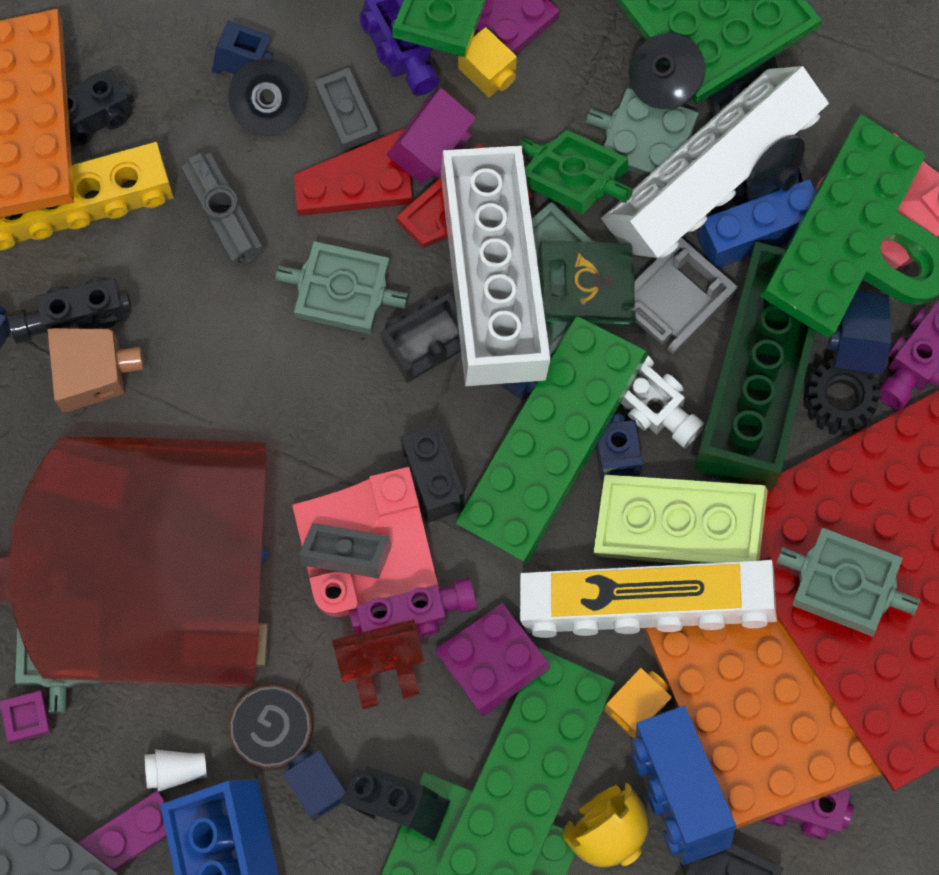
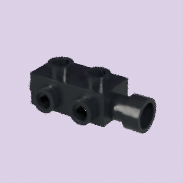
(96, 105)
(76, 304)

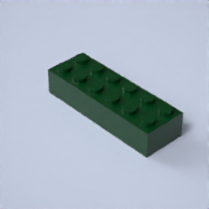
(756, 384)

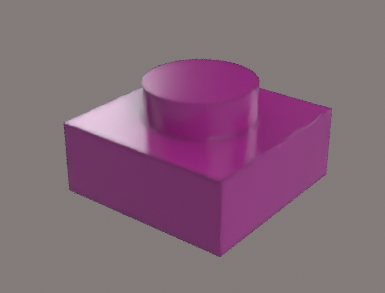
(25, 717)

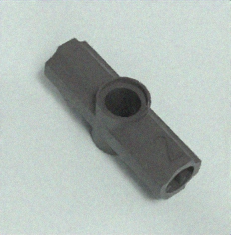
(230, 227)

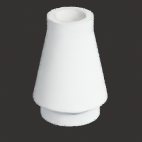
(173, 768)

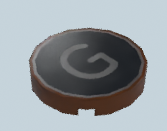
(270, 727)

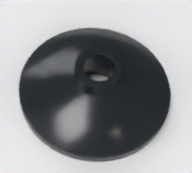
(677, 84)
(251, 111)
(776, 168)

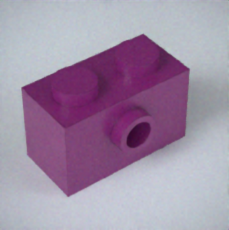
(434, 128)

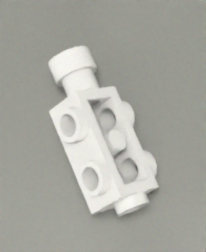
(667, 391)

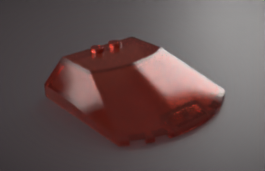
(141, 560)

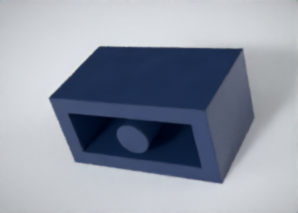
(863, 334)

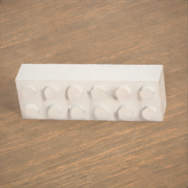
(715, 161)
(494, 266)

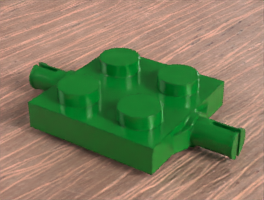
(575, 171)

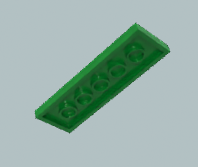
(552, 439)
(527, 772)

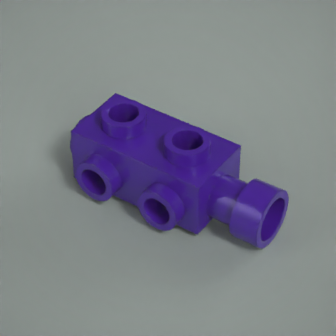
(398, 55)

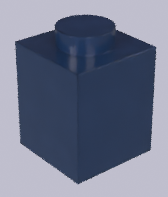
(314, 784)

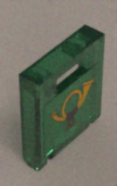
(596, 281)

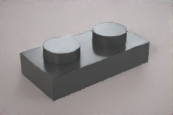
(346, 109)
(345, 550)

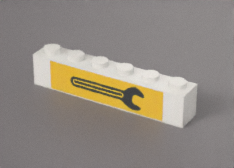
(648, 598)

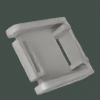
(672, 304)

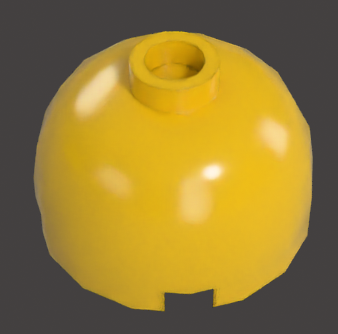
(611, 829)

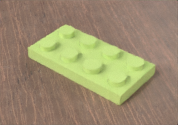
(680, 520)

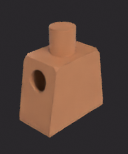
(89, 366)

